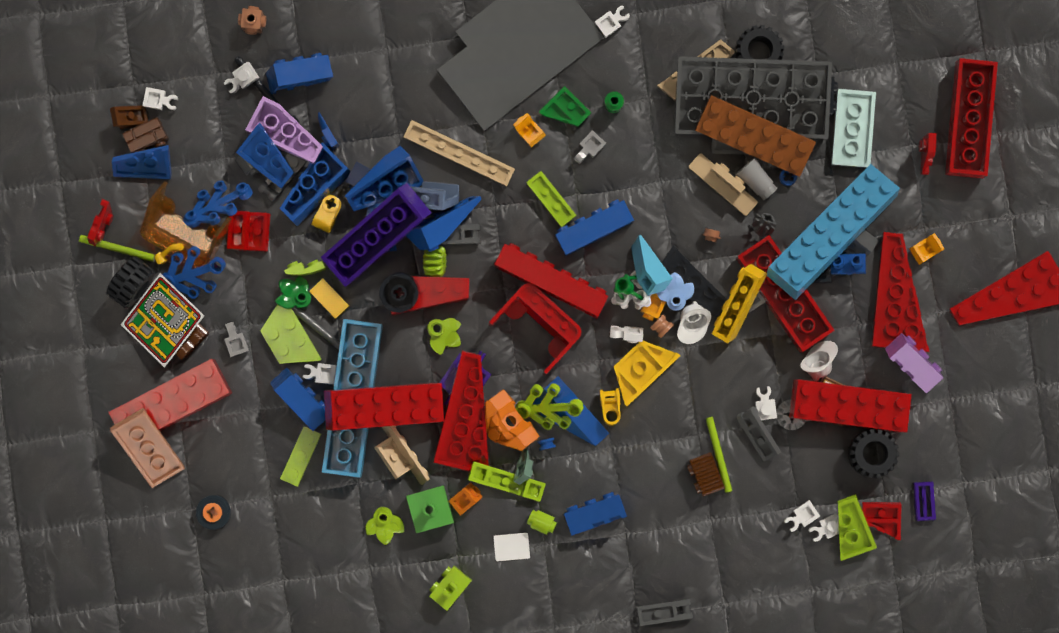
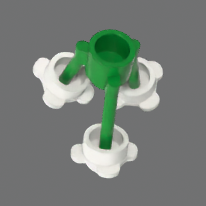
(625, 292)

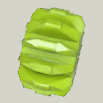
(435, 262)

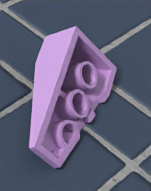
(284, 130)

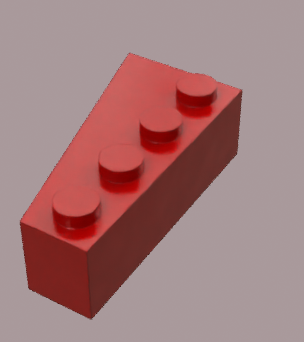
(438, 291)

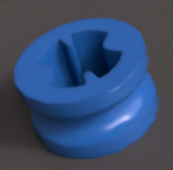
(788, 182)
(546, 444)

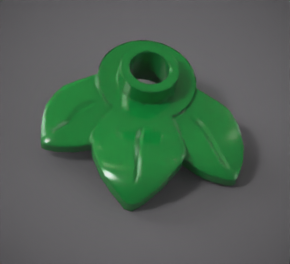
(291, 291)

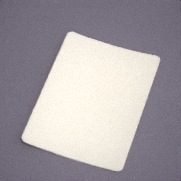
(511, 547)

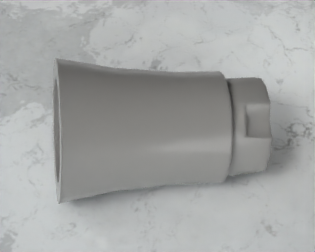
(757, 179)

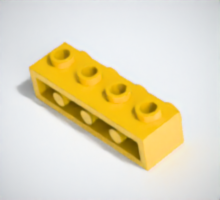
(739, 303)

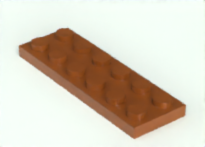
(755, 135)

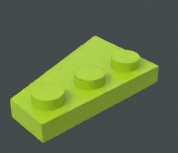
(854, 530)

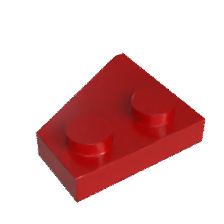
(928, 149)
(100, 221)
(884, 517)

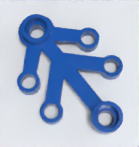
(198, 215)
(189, 274)

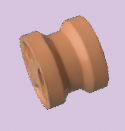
(661, 326)

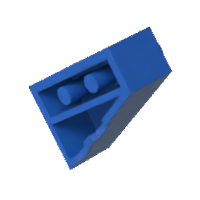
(299, 72)
(299, 398)
(594, 513)

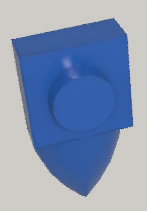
(328, 137)

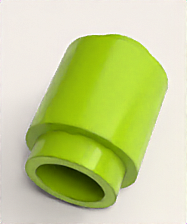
(541, 522)

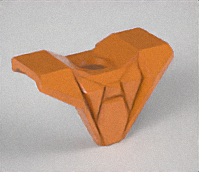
(498, 431)

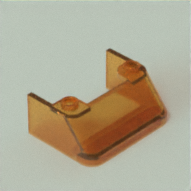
(165, 228)

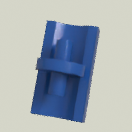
(849, 264)

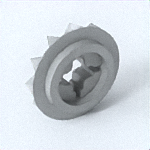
(784, 420)

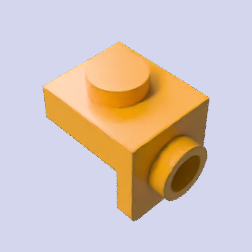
(528, 130)
(926, 248)
(654, 310)

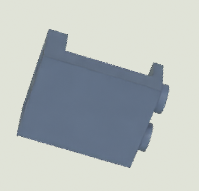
(438, 195)

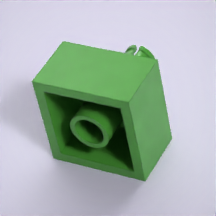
(430, 509)

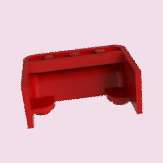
(548, 315)

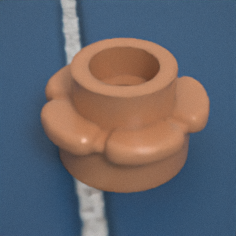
(711, 235)

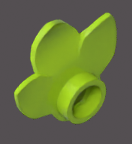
(446, 336)
(384, 528)

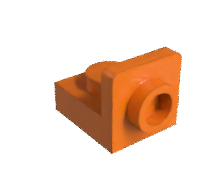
(465, 498)

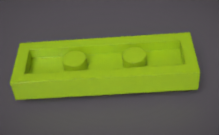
(551, 199)
(300, 456)

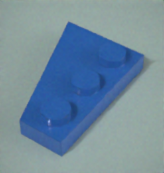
(265, 157)

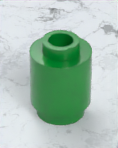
(613, 108)

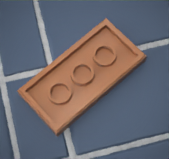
(147, 448)

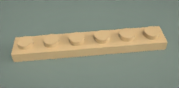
(459, 153)

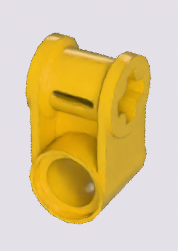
(325, 217)
(610, 405)

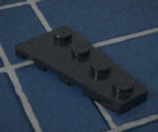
(704, 292)

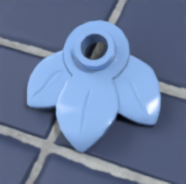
(676, 289)

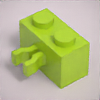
(450, 587)

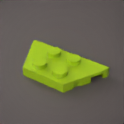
(288, 338)

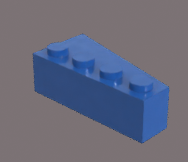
(314, 185)

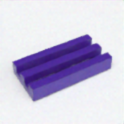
(924, 503)

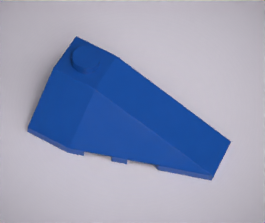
(384, 179)
(436, 230)
(585, 424)

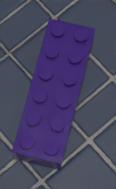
(376, 234)

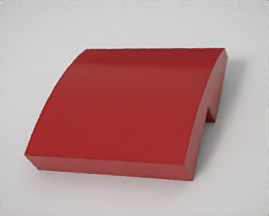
(249, 231)

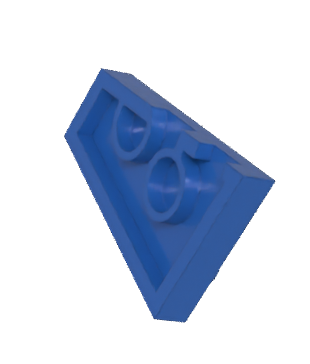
(144, 164)

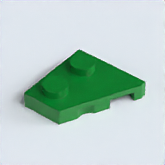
(566, 108)

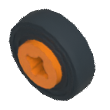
(220, 513)

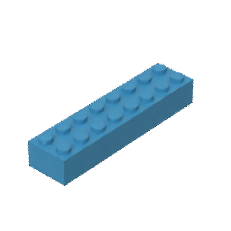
(832, 231)
(354, 369)

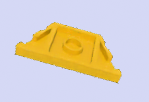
(641, 368)

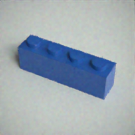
(594, 228)

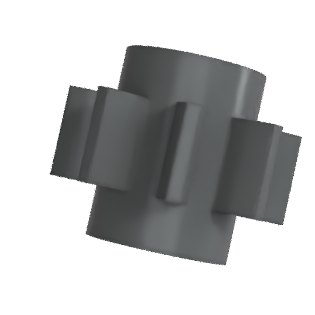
(763, 224)

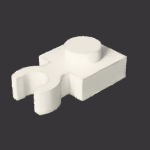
(610, 23)
(243, 76)
(156, 99)
(628, 333)
(324, 373)
(765, 407)
(804, 514)
(829, 527)

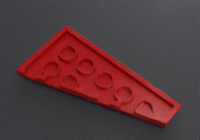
(1022, 290)
(896, 297)
(464, 425)

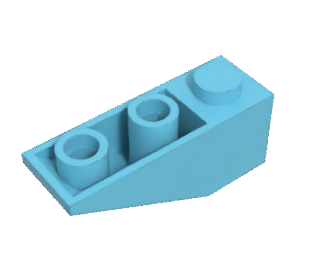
(649, 270)

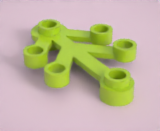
(527, 410)

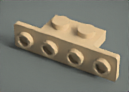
(724, 183)
(399, 457)

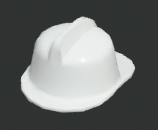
(693, 323)
(819, 359)

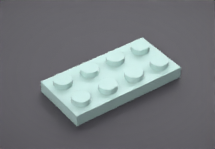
(853, 128)

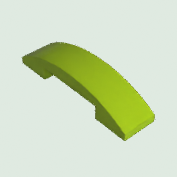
(504, 481)

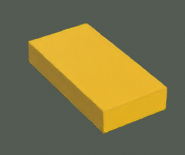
(329, 298)

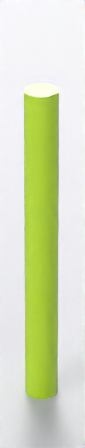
(120, 249)
(718, 454)

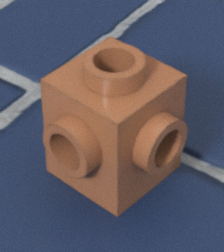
(256, 25)

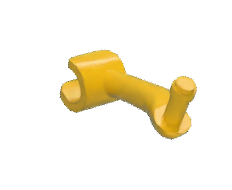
(161, 256)

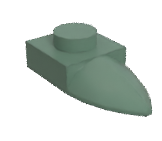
(523, 468)

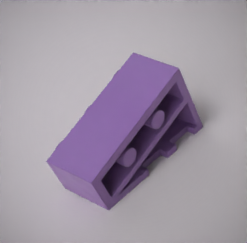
(914, 362)

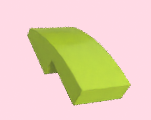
(299, 269)

